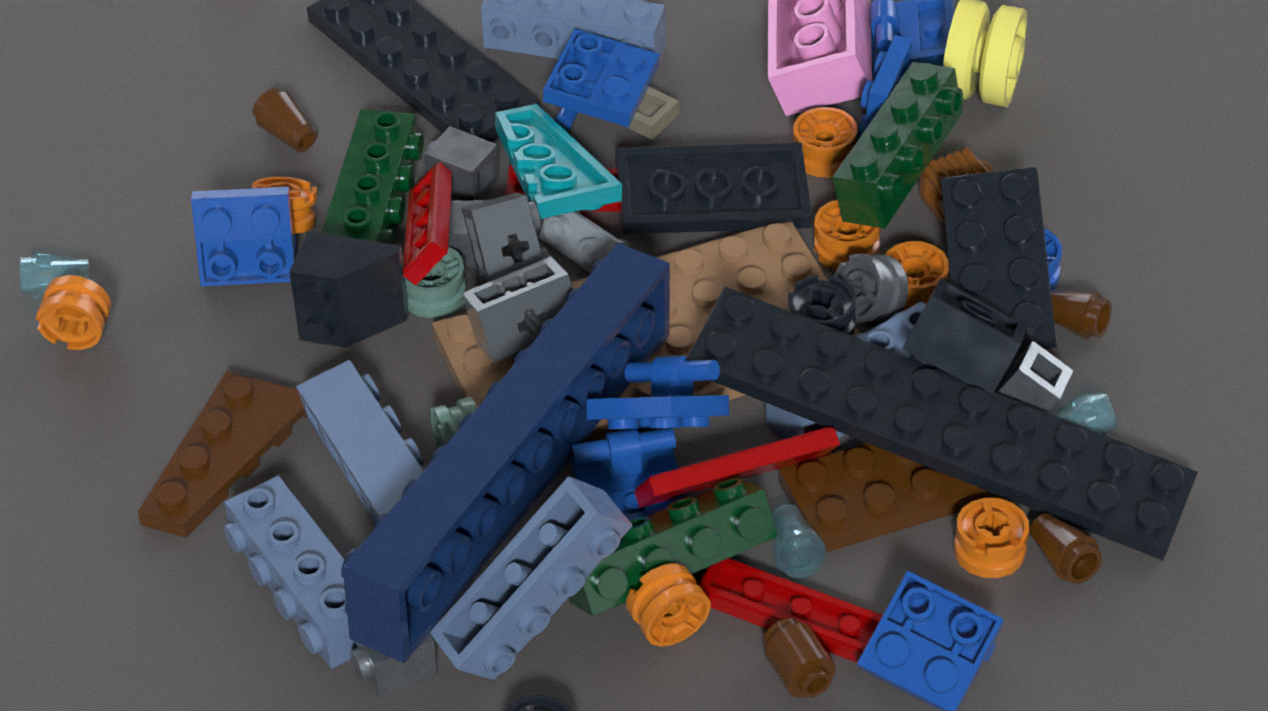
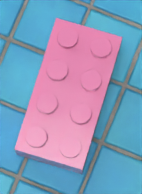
(818, 52)

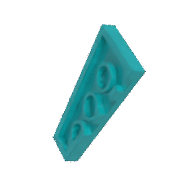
(552, 164)

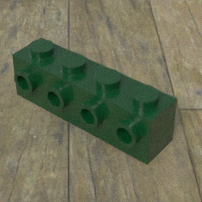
(898, 145)
(375, 177)
(688, 533)

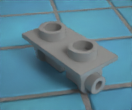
(578, 238)

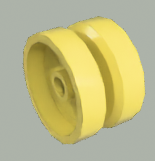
(986, 50)

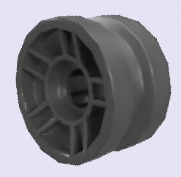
(878, 284)

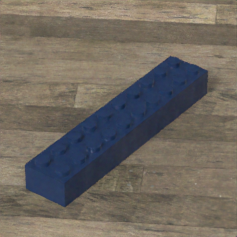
(504, 454)

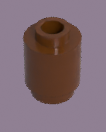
(798, 658)

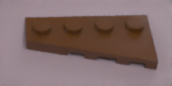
(220, 447)

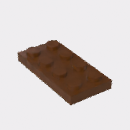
(871, 494)

